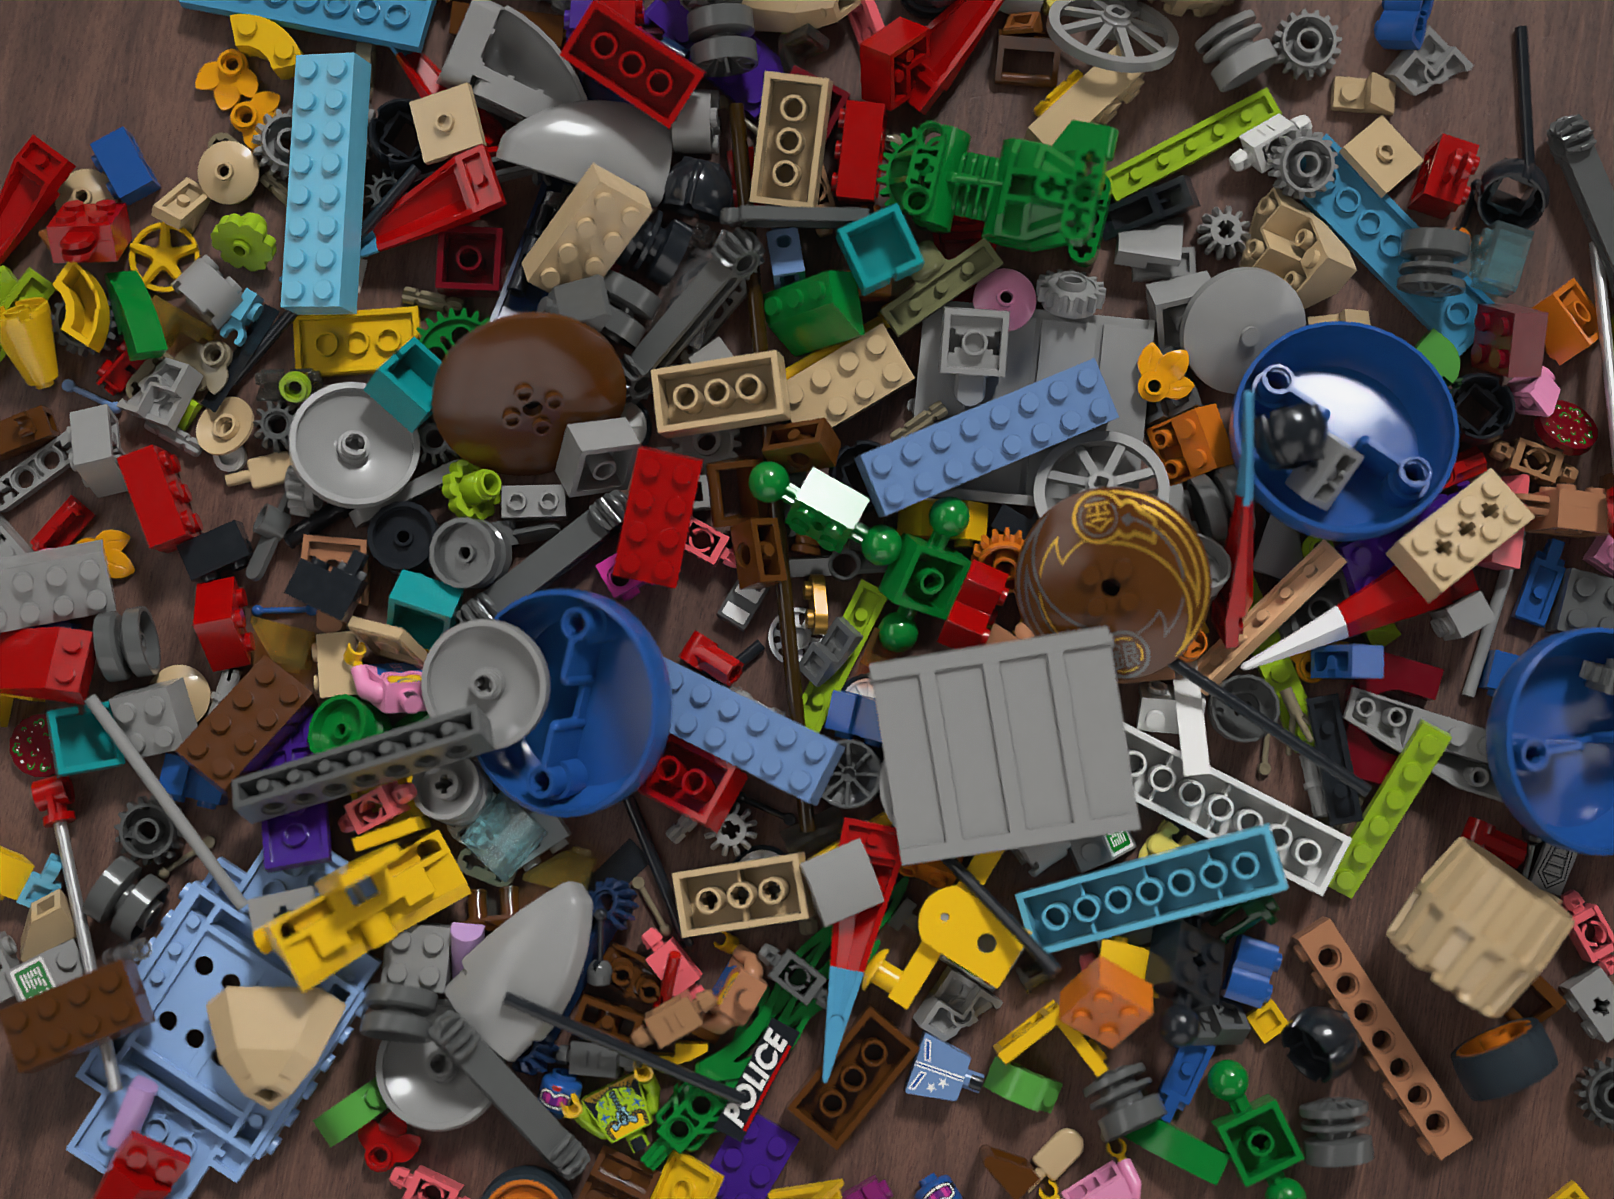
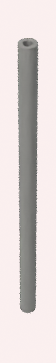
(166, 802)

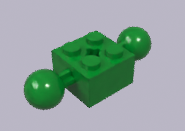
(825, 512)
(924, 575)
(1236, 1130)

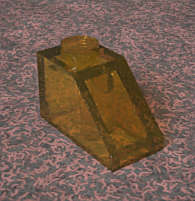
(286, 644)
(564, 867)

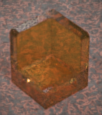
(875, 651)

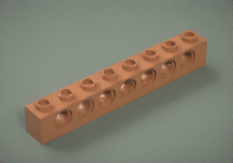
(1450, 1131)

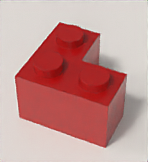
(888, 61)
(974, 607)
(222, 624)

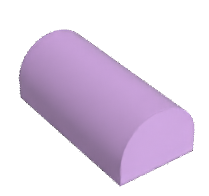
(463, 940)
(133, 1110)

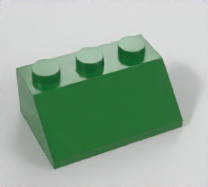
(815, 312)

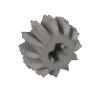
(1232, 241)
(727, 840)

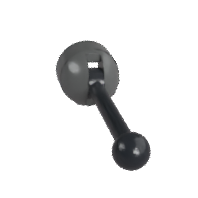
(599, 970)

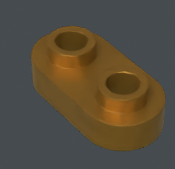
(817, 615)

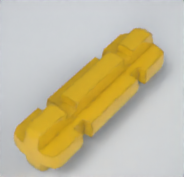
(1062, 88)

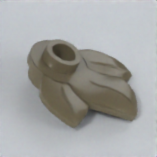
(203, 360)

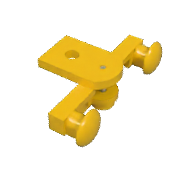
(950, 926)

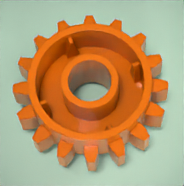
(998, 549)

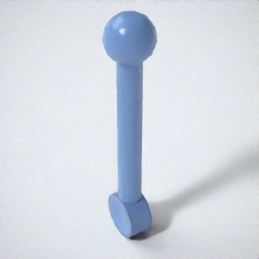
(70, 386)

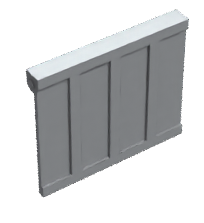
(1035, 352)
(1005, 745)

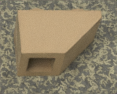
(47, 925)

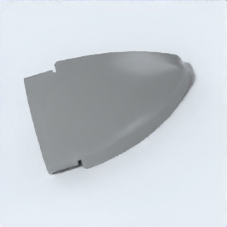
(508, 64)
(602, 132)
(531, 956)

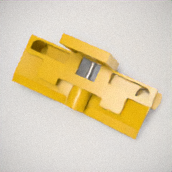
(333, 932)

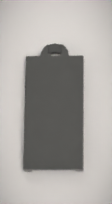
(791, 217)

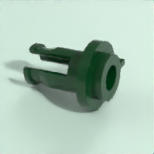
(1256, 909)

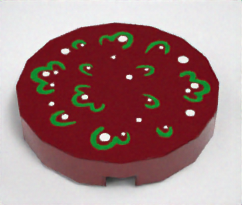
(1568, 429)
(32, 747)

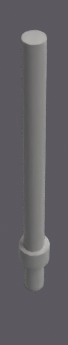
(1488, 632)

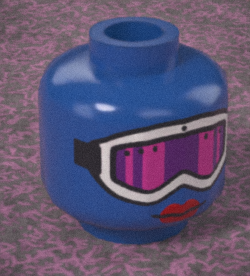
(558, 1087)
(937, 1188)

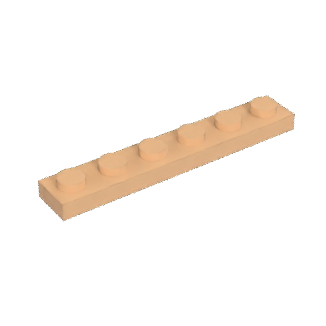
(1273, 611)

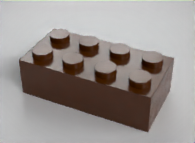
(247, 726)
(76, 1016)
(864, 1068)

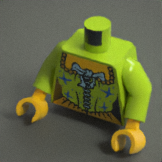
(619, 1108)

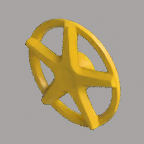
(164, 256)

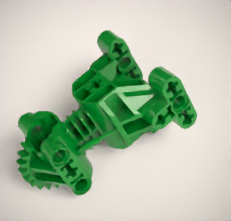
(1022, 196)

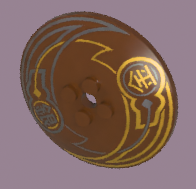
(1123, 538)

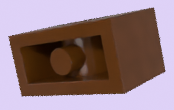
(802, 445)
(758, 553)
(609, 1017)

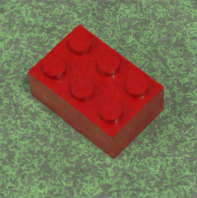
(859, 153)
(160, 497)
(694, 783)

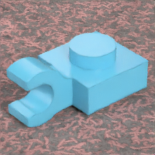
(247, 311)
(41, 884)

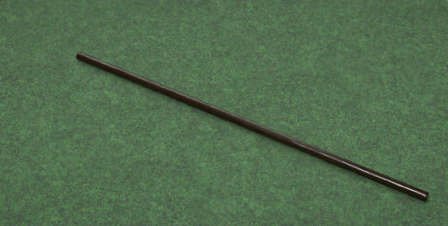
(775, 509)

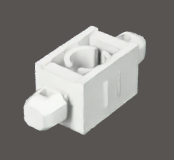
(1260, 139)

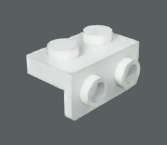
(1158, 708)

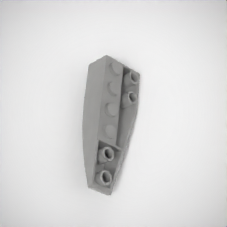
(1393, 722)

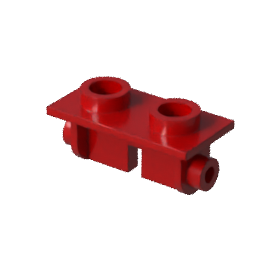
(115, 372)
(63, 525)

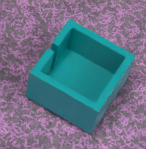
(879, 249)
(406, 384)
(423, 607)
(81, 742)

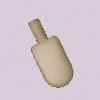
(262, 471)
(1058, 1154)

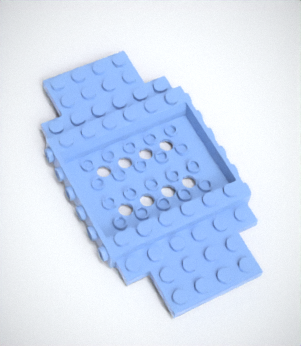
(196, 1099)

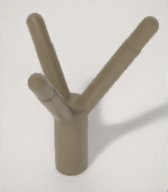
(1295, 715)

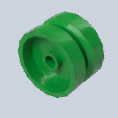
(345, 721)

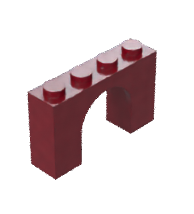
(1399, 676)

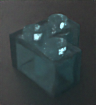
(1499, 258)

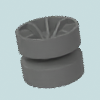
(722, 39)
(626, 301)
(855, 776)
(125, 898)

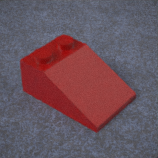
(47, 663)

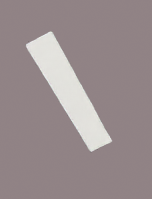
(1191, 726)

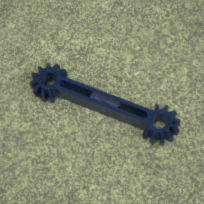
(606, 892)

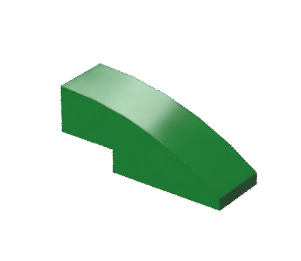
(135, 315)
(1182, 1149)

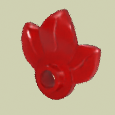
(388, 1136)

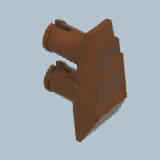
(478, 908)
(632, 975)

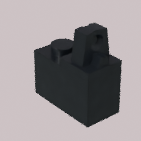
(331, 591)

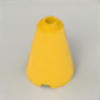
(29, 340)

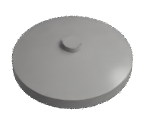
(1235, 321)
(351, 447)
(490, 667)
(427, 1085)

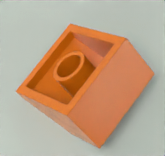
(1570, 322)

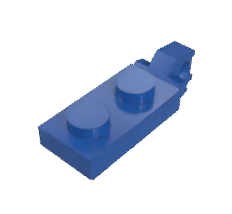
(1540, 585)
(1183, 1077)

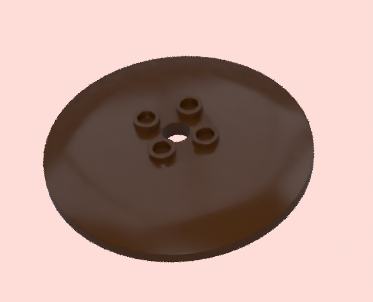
(518, 361)

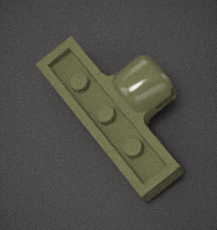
(939, 283)

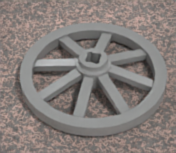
(1113, 23)
(1099, 438)

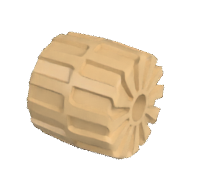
(1479, 928)

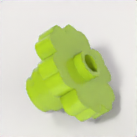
(244, 241)
(471, 490)

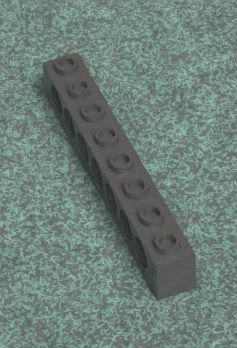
(363, 764)

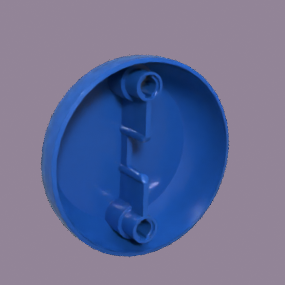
(1376, 399)
(603, 709)
(1556, 743)

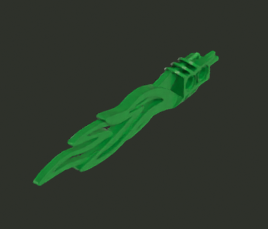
(721, 1064)

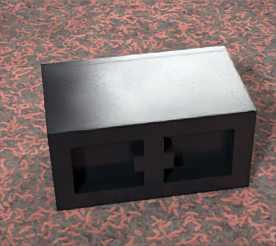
(216, 552)

